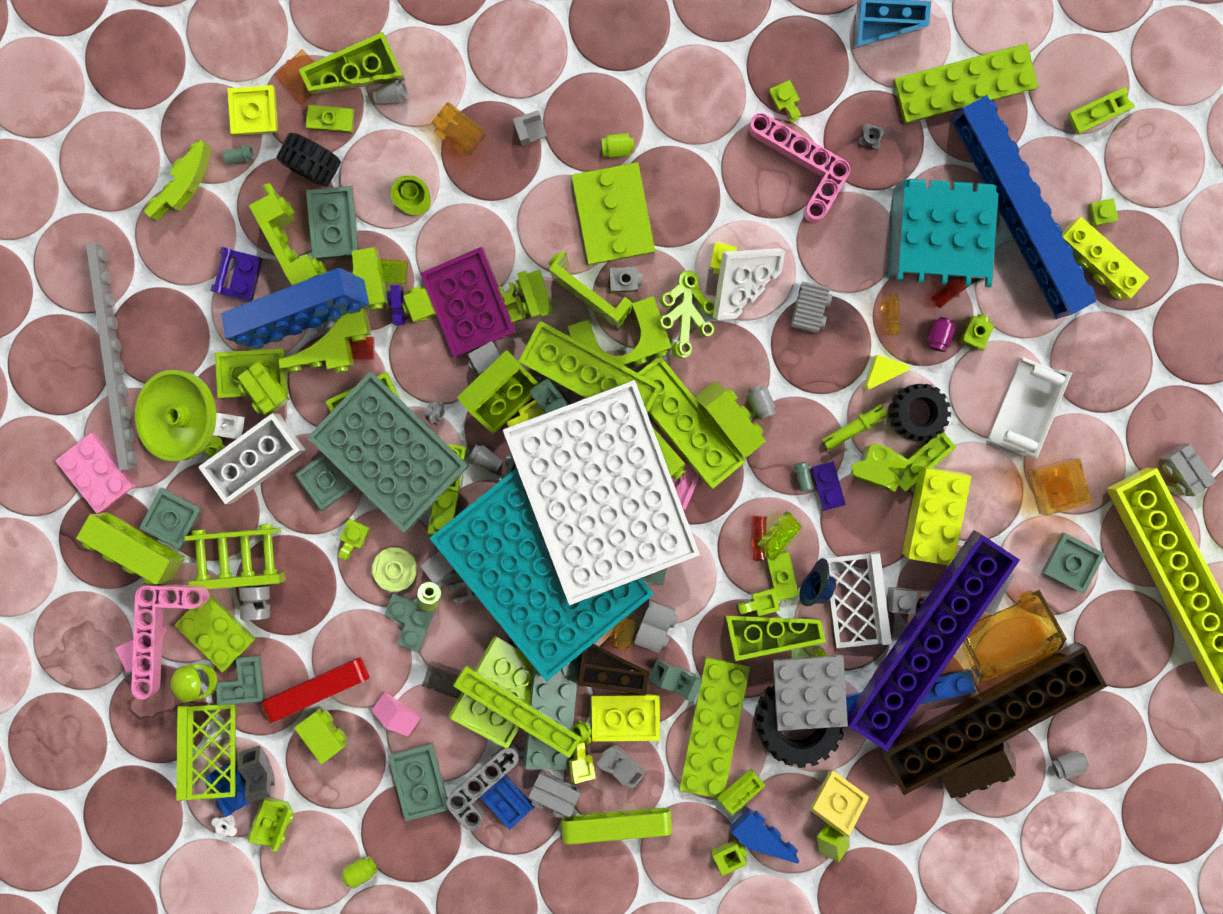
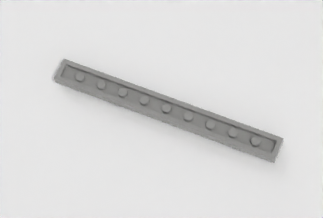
(110, 350)

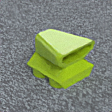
(879, 467)

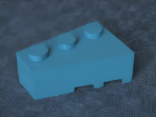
(888, 19)

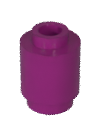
(941, 334)

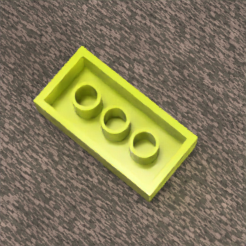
(936, 515)

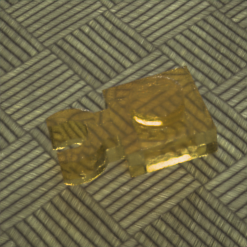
(890, 308)

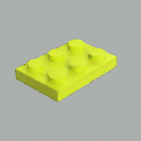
(625, 717)

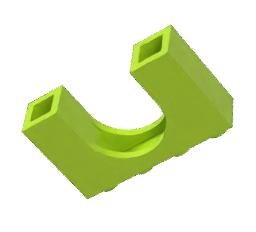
(652, 339)

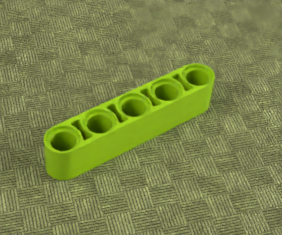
(616, 825)

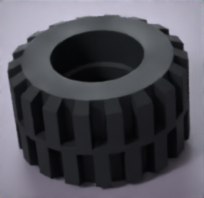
(308, 159)
(938, 412)

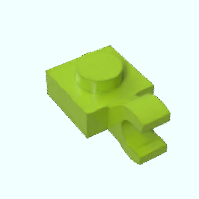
(785, 98)
(353, 536)
(763, 602)

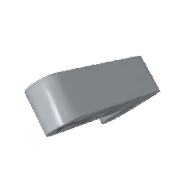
(486, 781)

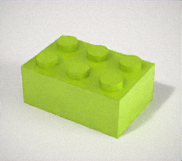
(498, 392)

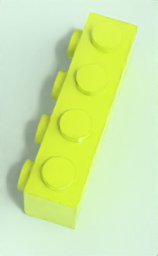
(1103, 260)

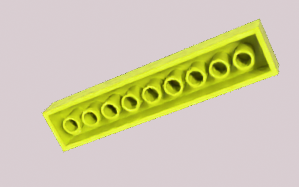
(1175, 567)

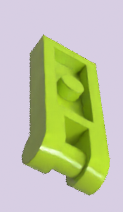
(1100, 111)

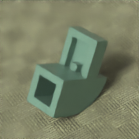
(549, 396)
(675, 679)

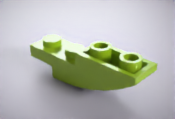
(188, 176)
(446, 506)

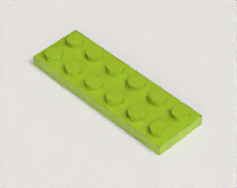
(964, 82)
(580, 366)
(690, 427)
(714, 727)

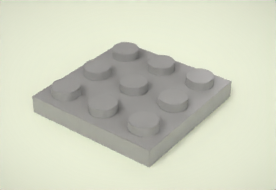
(810, 692)

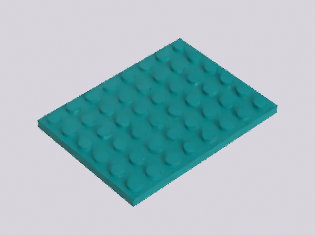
(510, 570)

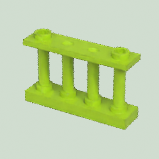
(247, 577)

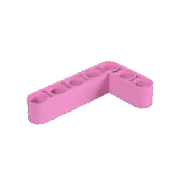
(805, 159)
(154, 630)

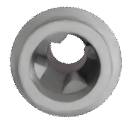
(391, 93)
(484, 458)

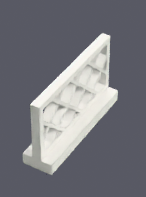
(878, 601)

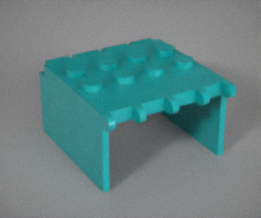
(943, 230)

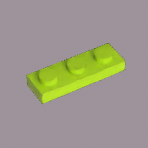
(926, 455)

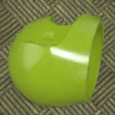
(186, 683)

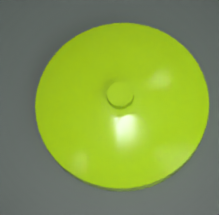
(175, 415)

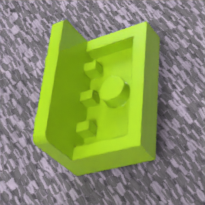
(535, 293)
(271, 823)

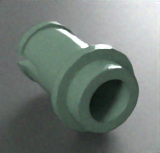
(237, 155)
(803, 476)

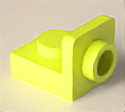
(716, 258)

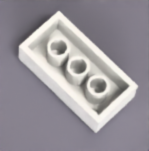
(252, 458)

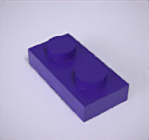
(828, 486)

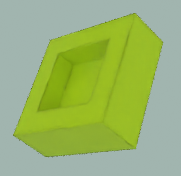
(1103, 212)

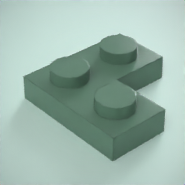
(415, 619)
(249, 685)

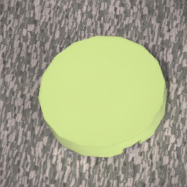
(394, 569)

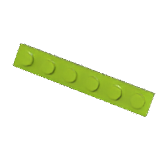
(517, 711)

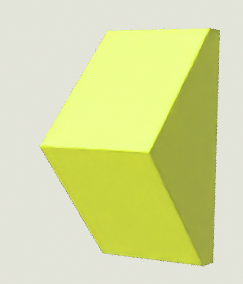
(882, 370)

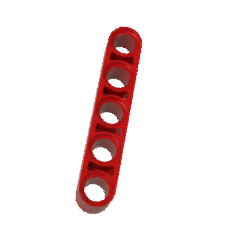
(315, 690)

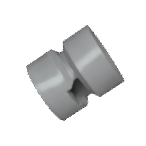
(257, 594)

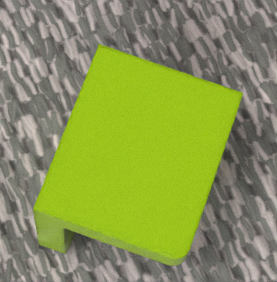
(832, 843)

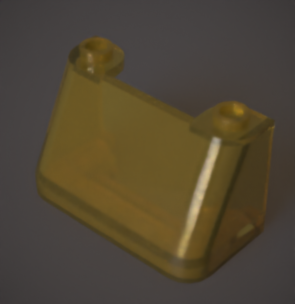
(1013, 638)

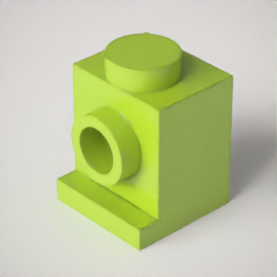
(969, 335)
(729, 864)

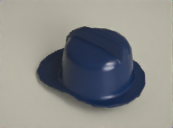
(817, 585)

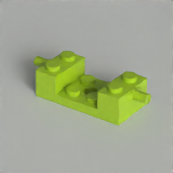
(272, 215)

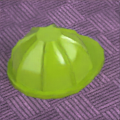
(411, 194)

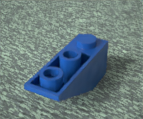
(760, 837)

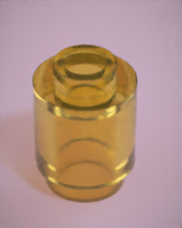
(624, 634)

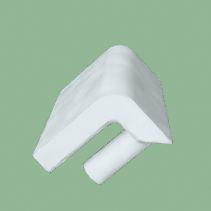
(1028, 408)

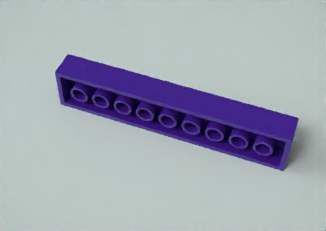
(931, 640)

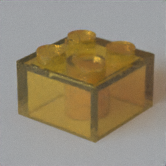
(1059, 486)

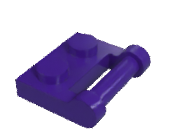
(244, 274)

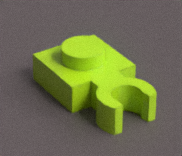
(514, 303)

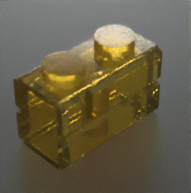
(458, 129)

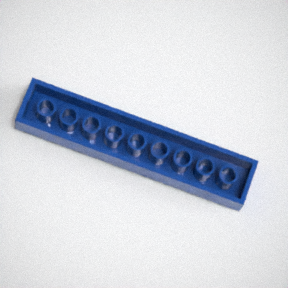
(1023, 208)

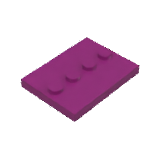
(468, 302)

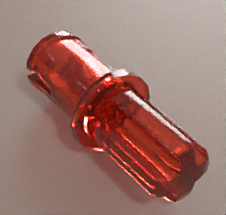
(950, 291)
(759, 532)

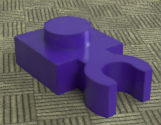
(395, 299)

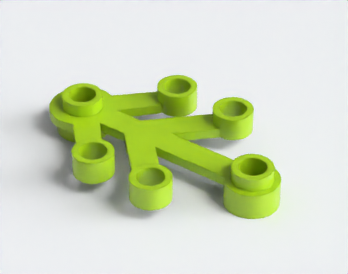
(686, 311)

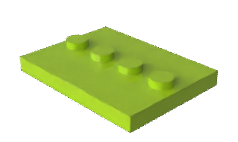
(613, 213)
(511, 671)

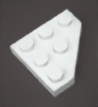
(744, 278)

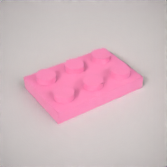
(95, 473)

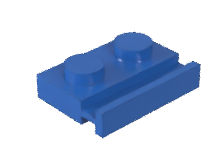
(507, 801)

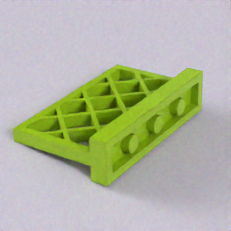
(186, 748)

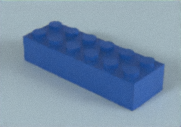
(295, 309)

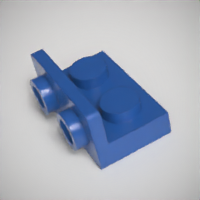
(228, 804)

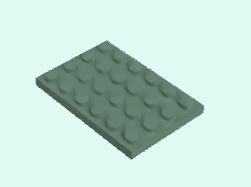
(388, 452)

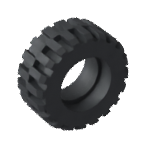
(788, 750)

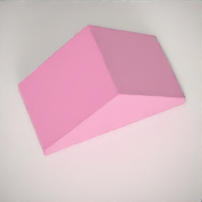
(395, 715)

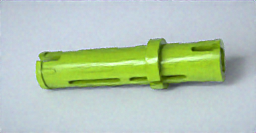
(860, 424)

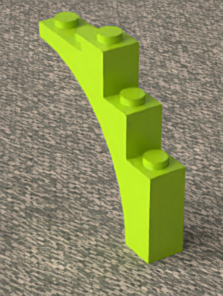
(335, 345)

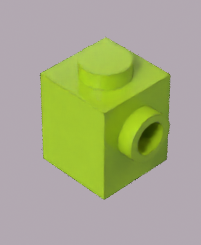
(418, 305)

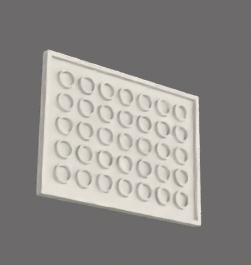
(601, 492)

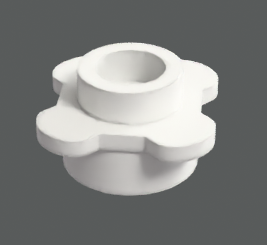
(230, 825)

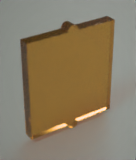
(292, 78)

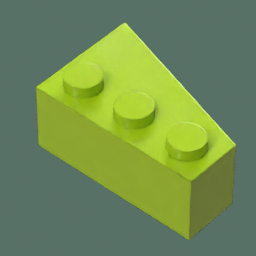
(731, 418)

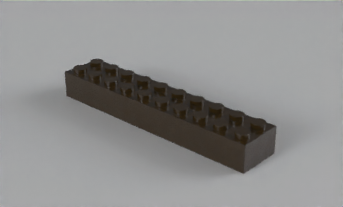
(992, 717)

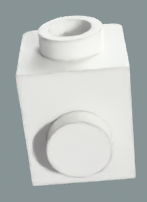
(228, 426)

